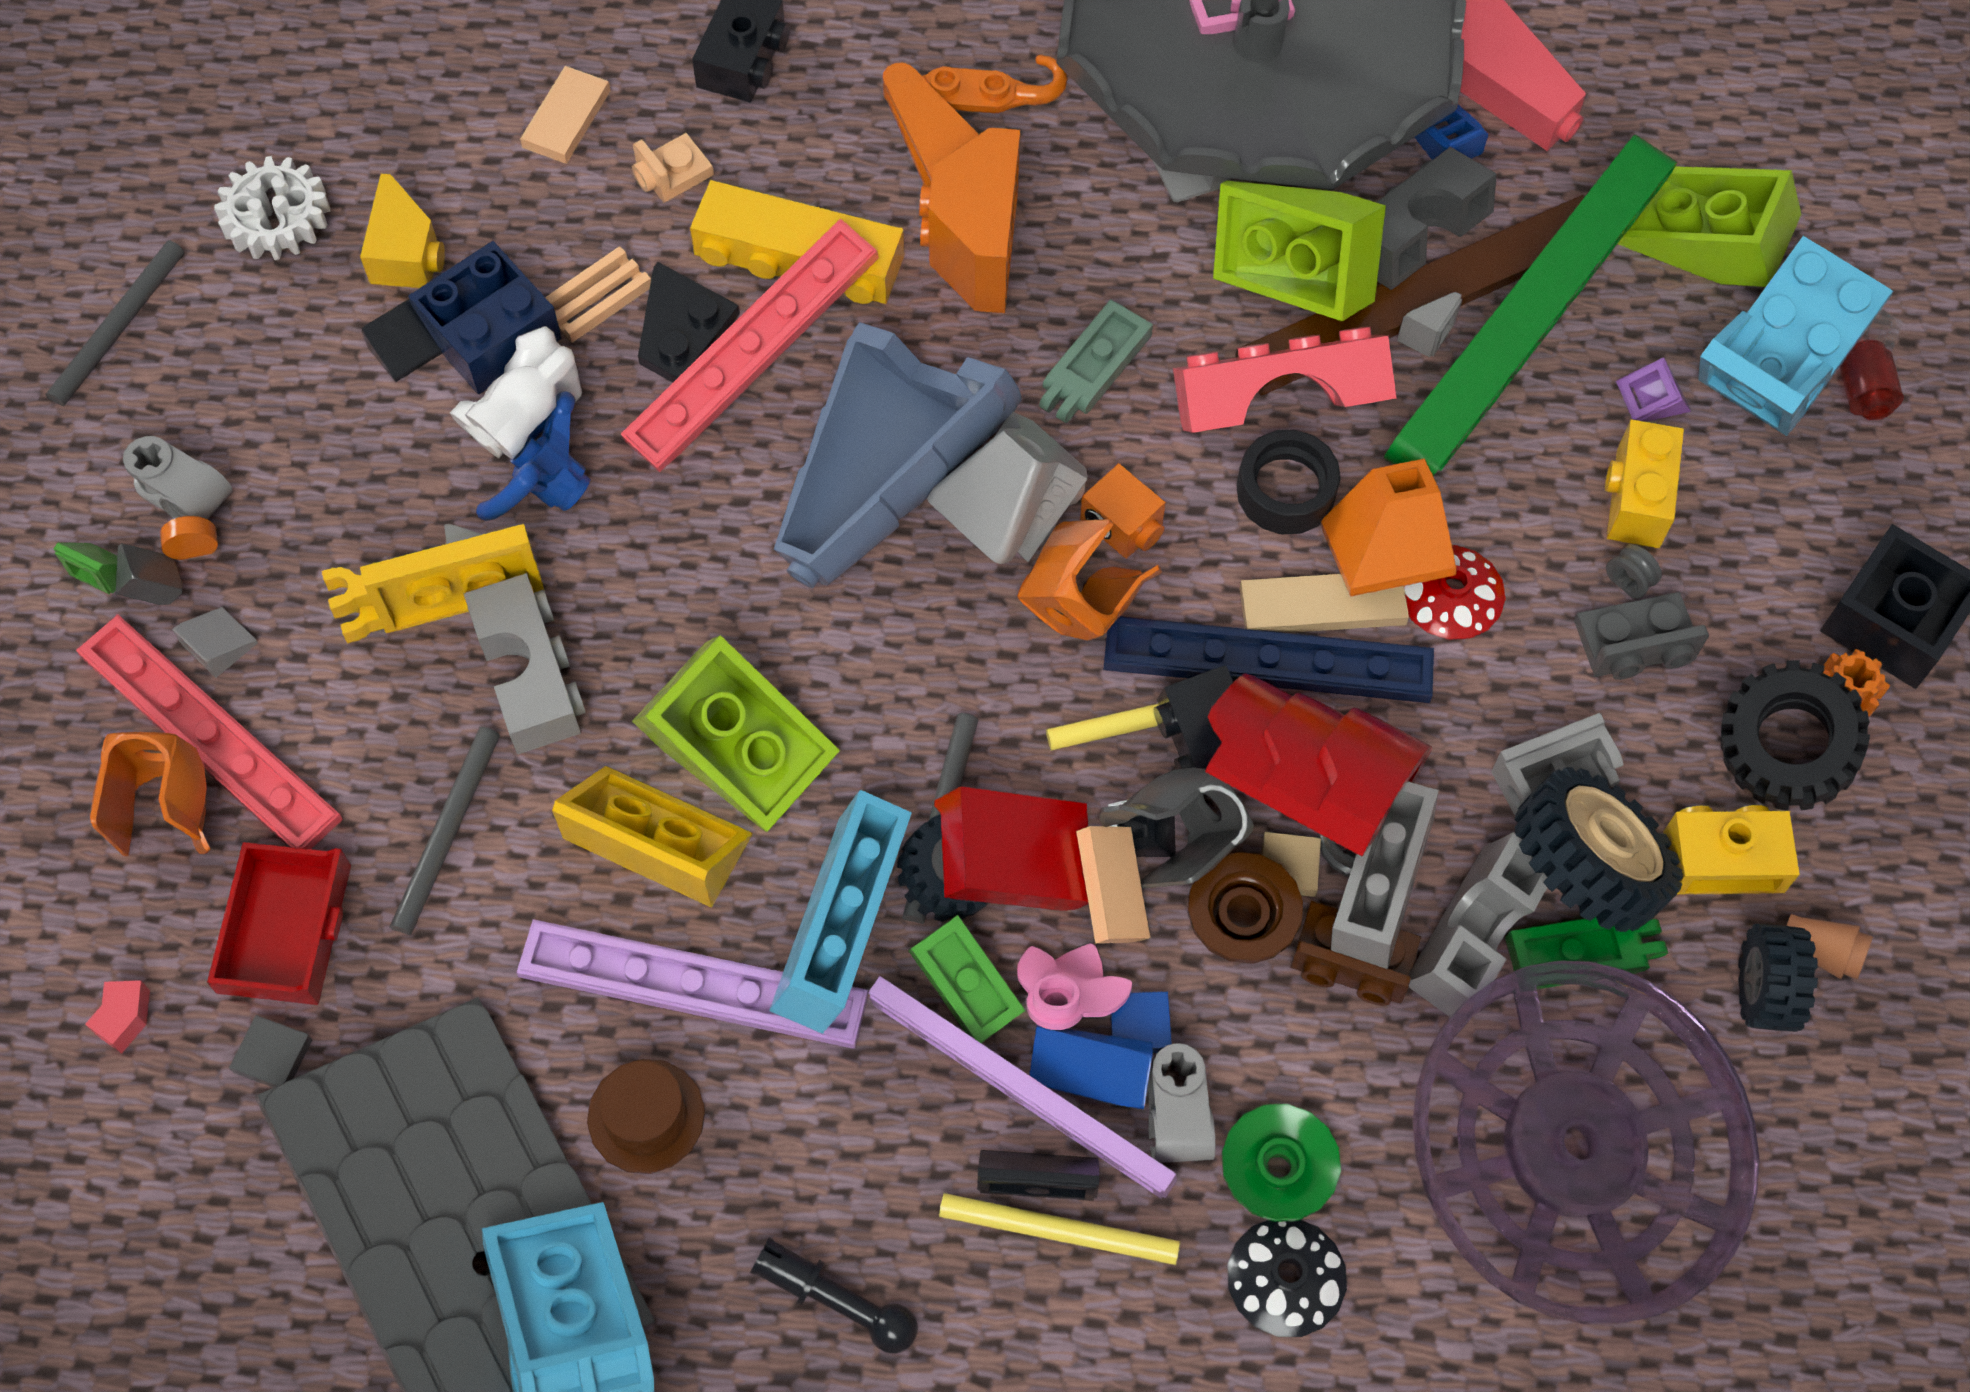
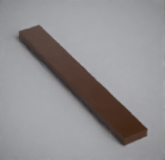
(1468, 271)

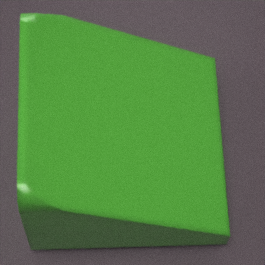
(89, 564)

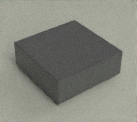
(270, 1052)

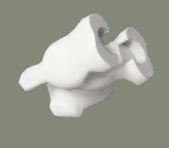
(521, 395)

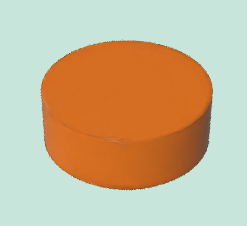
(188, 537)

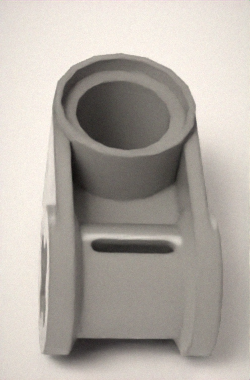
(174, 479)
(1180, 1115)

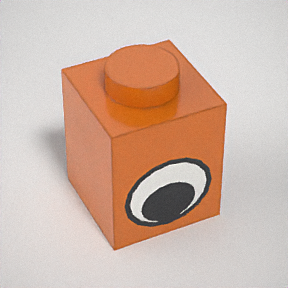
(1130, 506)

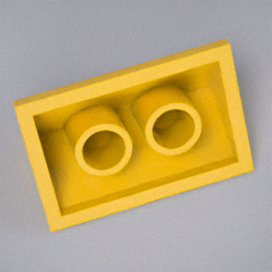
(651, 833)

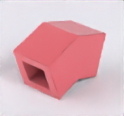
(121, 1013)

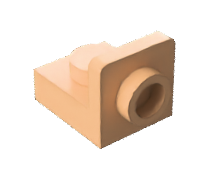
(670, 167)

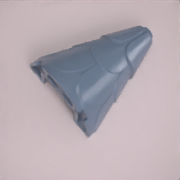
(882, 448)

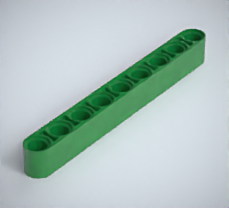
(1532, 307)

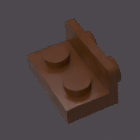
(1326, 967)

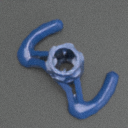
(543, 467)

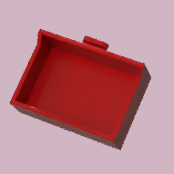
(1012, 849)
(280, 923)

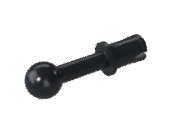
(890, 1326)

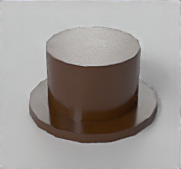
(1246, 908)
(646, 1116)

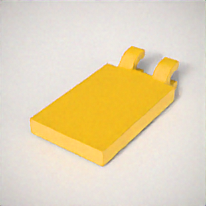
(428, 582)

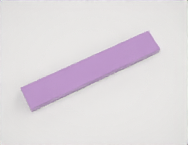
(672, 980)
(1022, 1088)

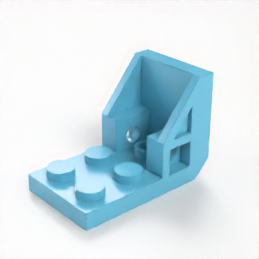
(1793, 336)
(567, 1304)

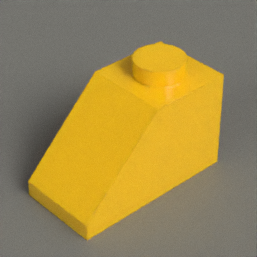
(399, 240)

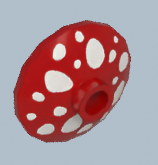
(1462, 611)

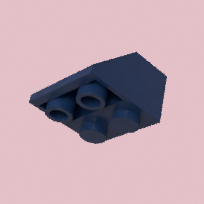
(480, 312)

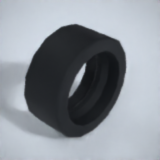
(1276, 515)

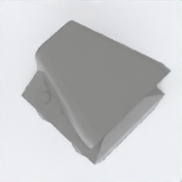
(1011, 491)

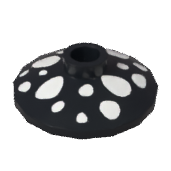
(1283, 1306)

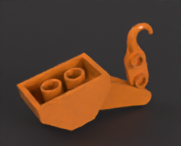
(966, 175)

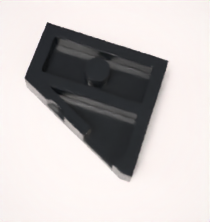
(680, 322)

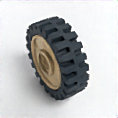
(1598, 849)

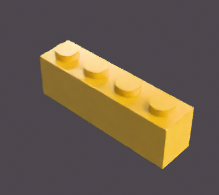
(774, 232)

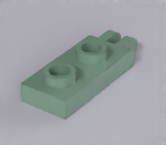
(1095, 361)

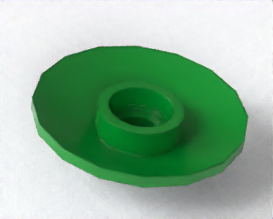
(1286, 1134)

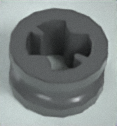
(1634, 570)

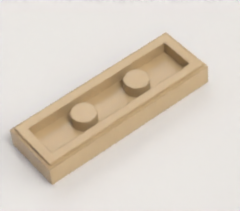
(1317, 605)

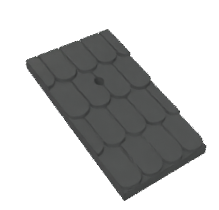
(403, 1170)

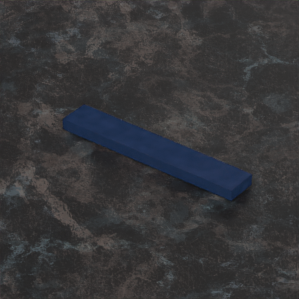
(1274, 657)

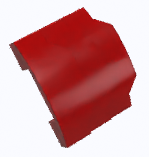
(1312, 760)

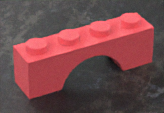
(1348, 370)

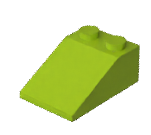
(1720, 223)
(1300, 246)
(736, 733)

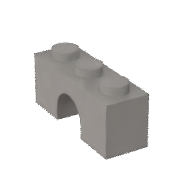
(536, 703)
(1464, 944)

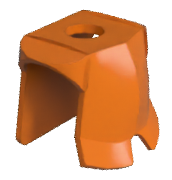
(1054, 584)
(128, 767)

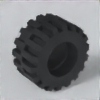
(1803, 690)

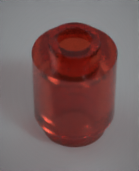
(1871, 380)

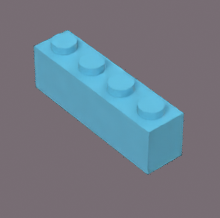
(840, 912)

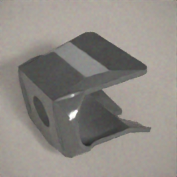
(1210, 835)

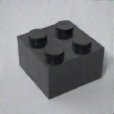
(1903, 606)

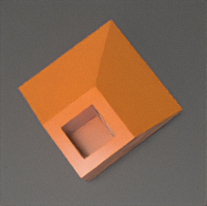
(1390, 530)

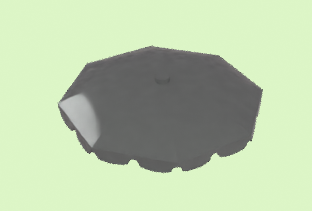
(1276, 95)

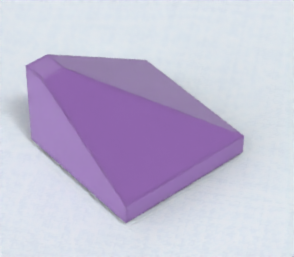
(1656, 392)

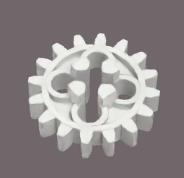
(253, 227)

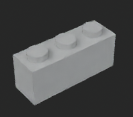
(1384, 879)

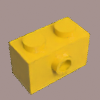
(1644, 483)
(1734, 850)

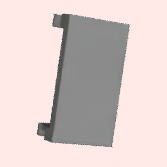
(1577, 745)

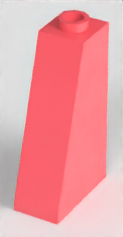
(1517, 75)

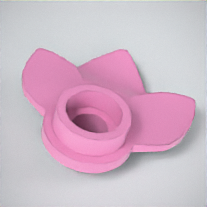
(1072, 984)

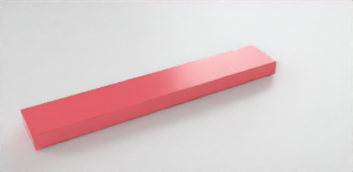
(750, 345)
(224, 745)

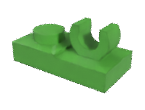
(966, 980)

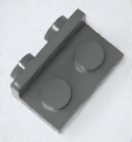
(1638, 635)

